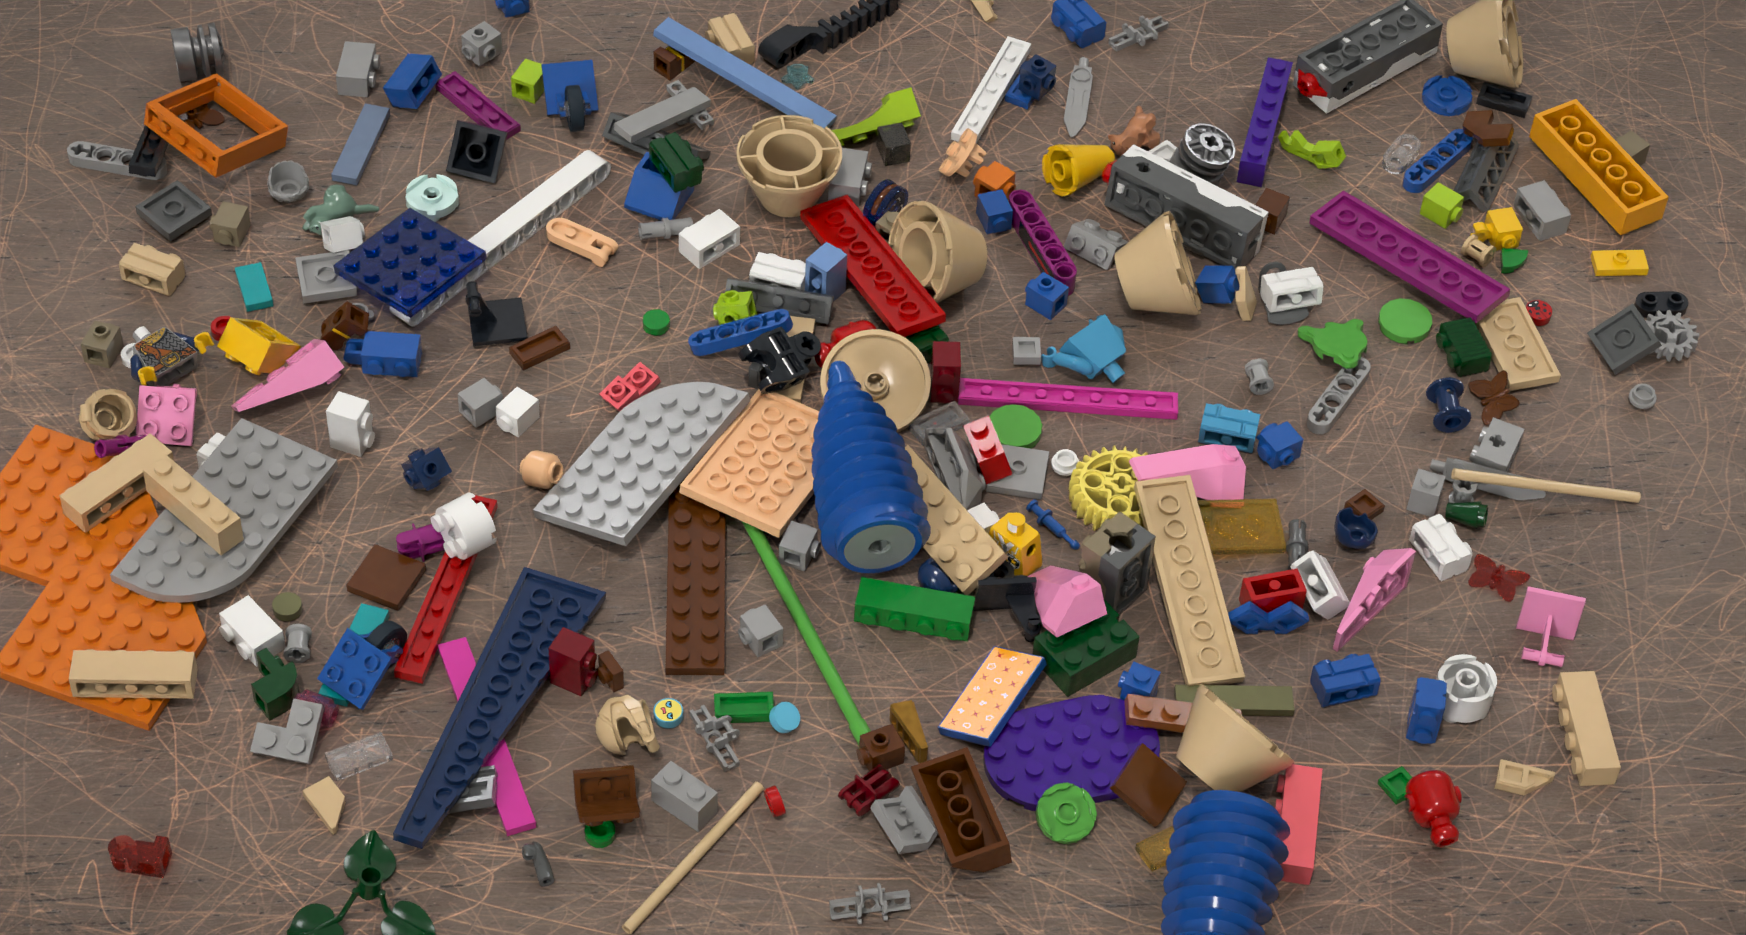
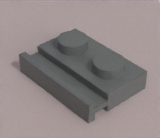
(480, 792)

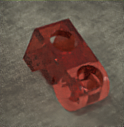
(140, 856)

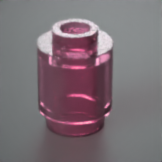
(330, 711)

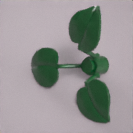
(370, 865)

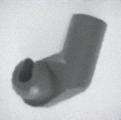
(541, 863)

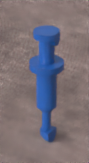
(1045, 518)

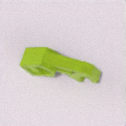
(1323, 154)

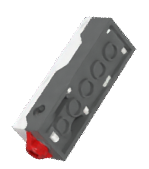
(1367, 54)
(1206, 215)

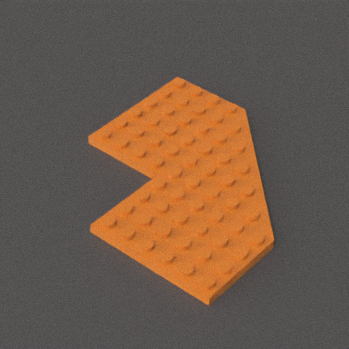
(79, 601)

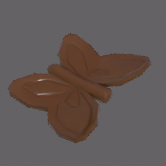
(203, 115)
(1496, 396)

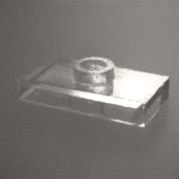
(358, 756)

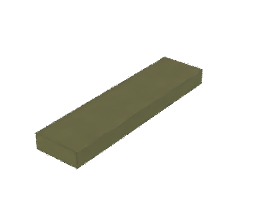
(1250, 699)

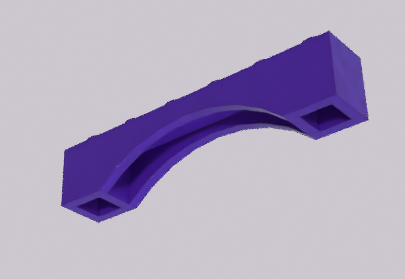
(1264, 122)

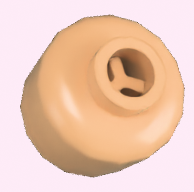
(541, 469)

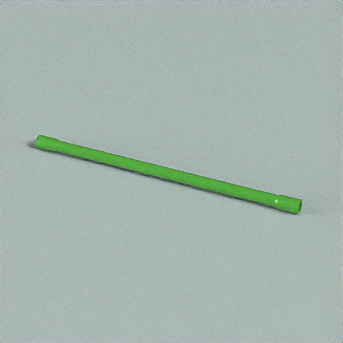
(856, 723)

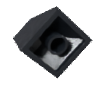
(476, 151)

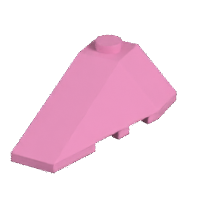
(305, 369)
(1214, 469)
(1379, 585)
(1067, 599)

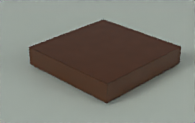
(386, 577)
(1148, 785)

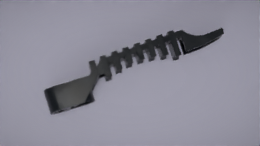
(793, 41)

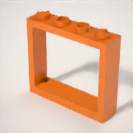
(163, 120)

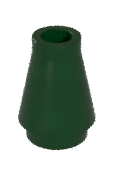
(1468, 513)

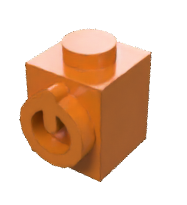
(994, 178)

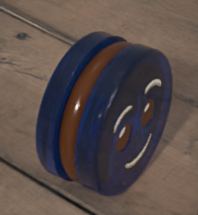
(884, 198)

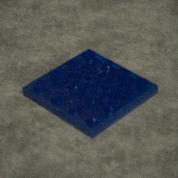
(410, 262)

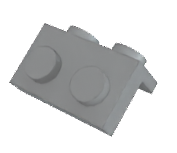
(1094, 243)
(906, 821)

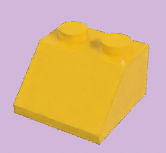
(256, 345)

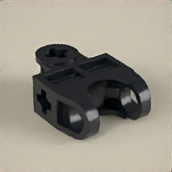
(782, 357)

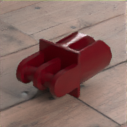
(868, 788)

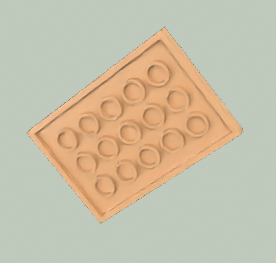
(759, 464)

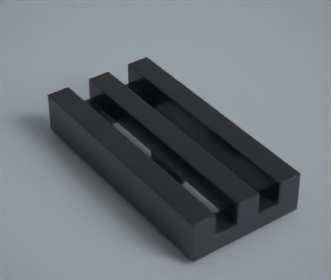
(1504, 99)

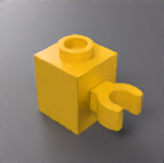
(1500, 228)

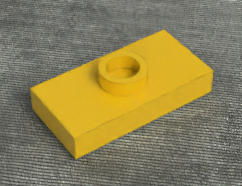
(1619, 262)

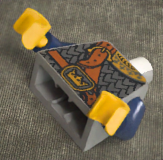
(165, 355)

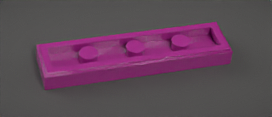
(476, 104)

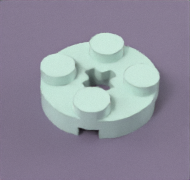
(432, 208)

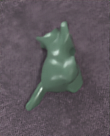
(336, 205)

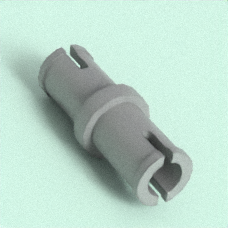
(663, 228)

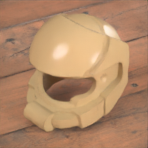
(108, 414)
(625, 722)

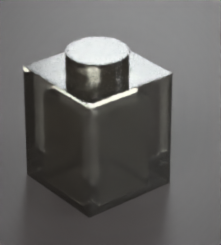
(893, 144)

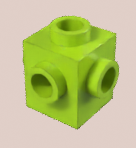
(734, 306)

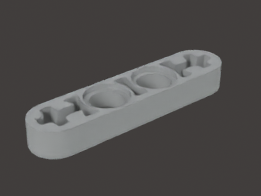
(86, 156)
(1339, 395)

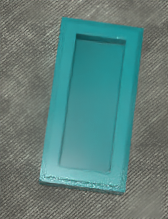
(254, 287)

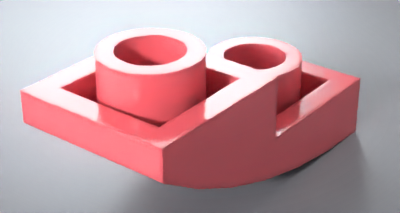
(631, 387)

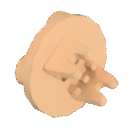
(960, 153)

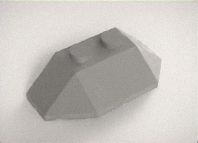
(954, 465)

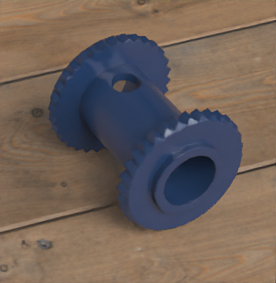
(1450, 415)

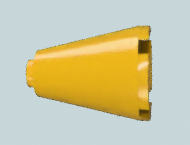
(1074, 166)

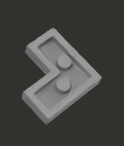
(296, 740)

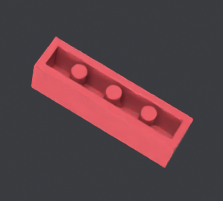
(1300, 809)

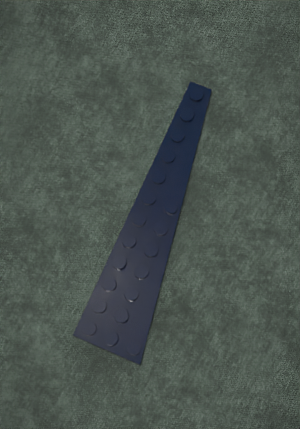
(496, 694)

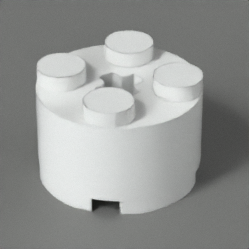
(464, 526)
(1468, 688)

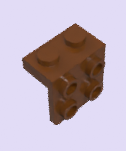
(606, 795)

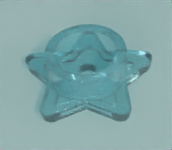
(797, 75)

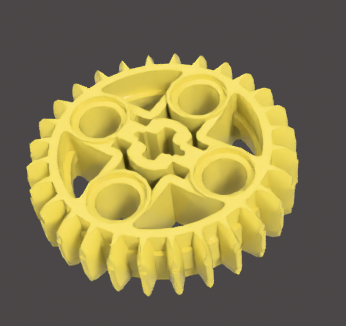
(1096, 488)

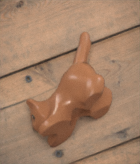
(1138, 132)

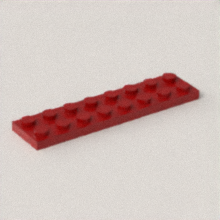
(874, 267)

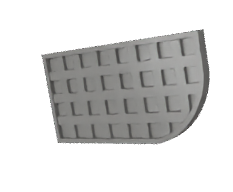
(640, 460)
(261, 481)

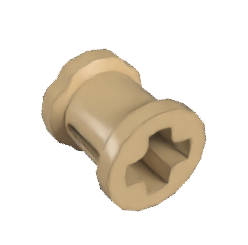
(1483, 257)

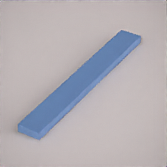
(741, 73)

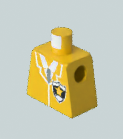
(1019, 542)

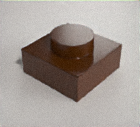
(610, 671)

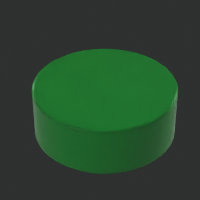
(656, 322)
(601, 835)

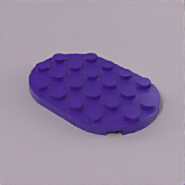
(1064, 742)

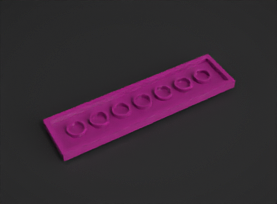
(1410, 256)

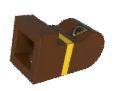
(675, 62)
(343, 324)

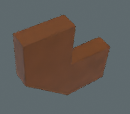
(1480, 126)

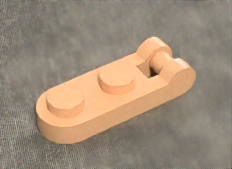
(581, 240)

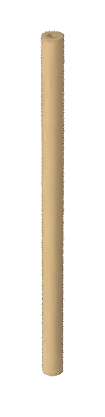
(1545, 485)
(692, 858)

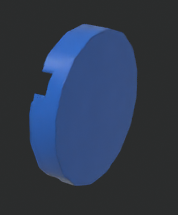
(1447, 95)

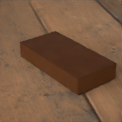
(539, 348)

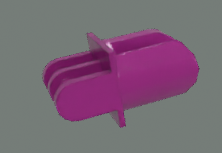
(419, 542)

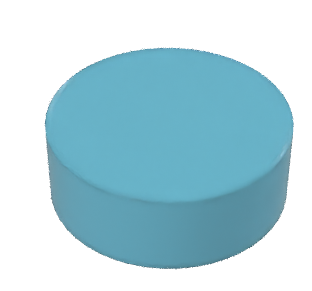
(784, 717)

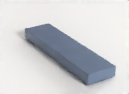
(360, 144)

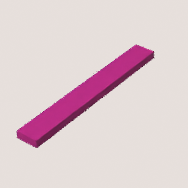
(1069, 398)
(510, 795)

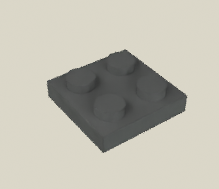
(173, 210)
(1624, 339)

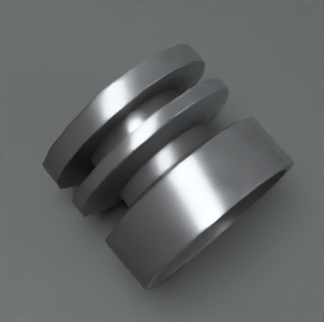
(197, 51)
(1204, 152)

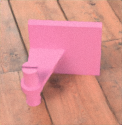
(167, 413)
(1550, 615)

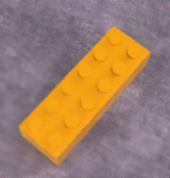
(1598, 166)

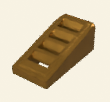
(907, 724)

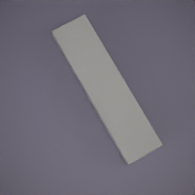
(662, 114)

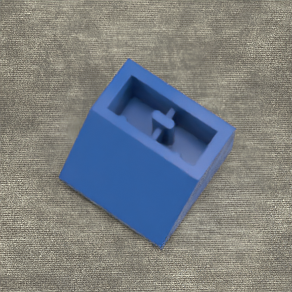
(652, 194)

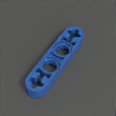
(1440, 162)
(712, 341)

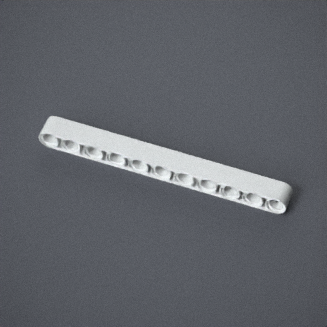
(525, 220)

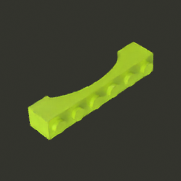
(895, 108)

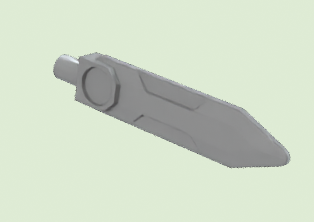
(1078, 97)
(1506, 491)

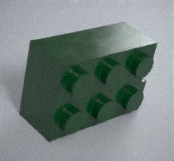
(1087, 651)

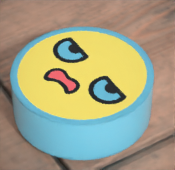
(668, 713)

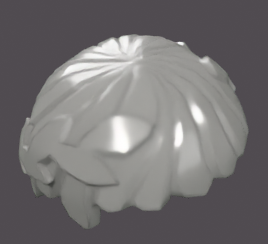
(287, 181)

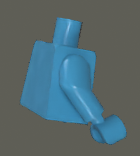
(1091, 351)

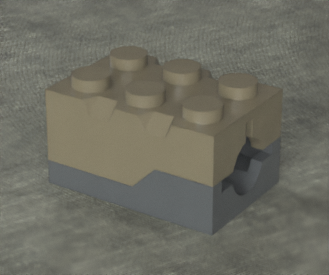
(1119, 560)

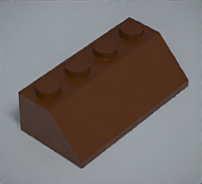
(962, 812)

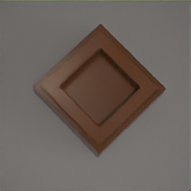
(1365, 503)

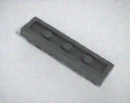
(795, 301)

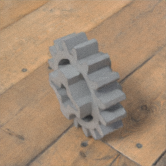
(1674, 334)

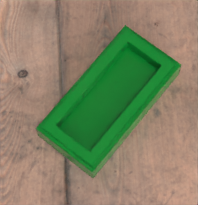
(744, 707)

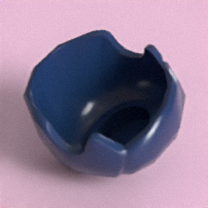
(1354, 530)
(932, 577)

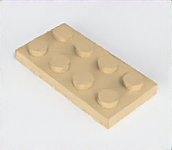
(1517, 346)

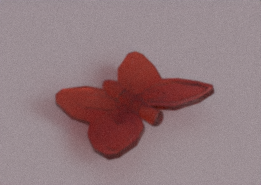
(1495, 577)

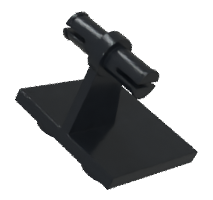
(494, 319)
(1013, 594)

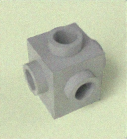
(481, 43)

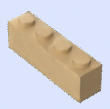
(112, 484)
(193, 504)
(133, 674)
(1586, 728)

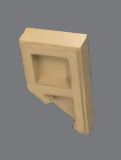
(1245, 296)
(1521, 778)
(326, 802)

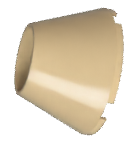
(1486, 43)
(789, 162)
(938, 248)
(1157, 271)
(1226, 747)

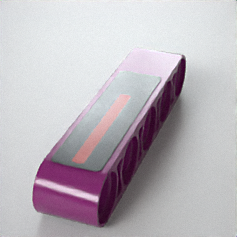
(1041, 239)

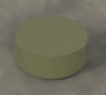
(287, 606)

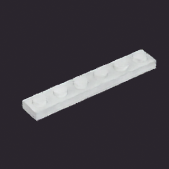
(992, 88)

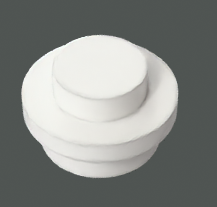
(1064, 462)

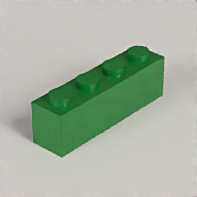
(914, 609)

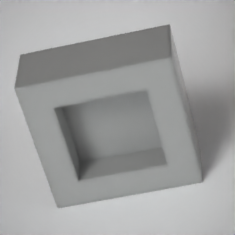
(1026, 351)

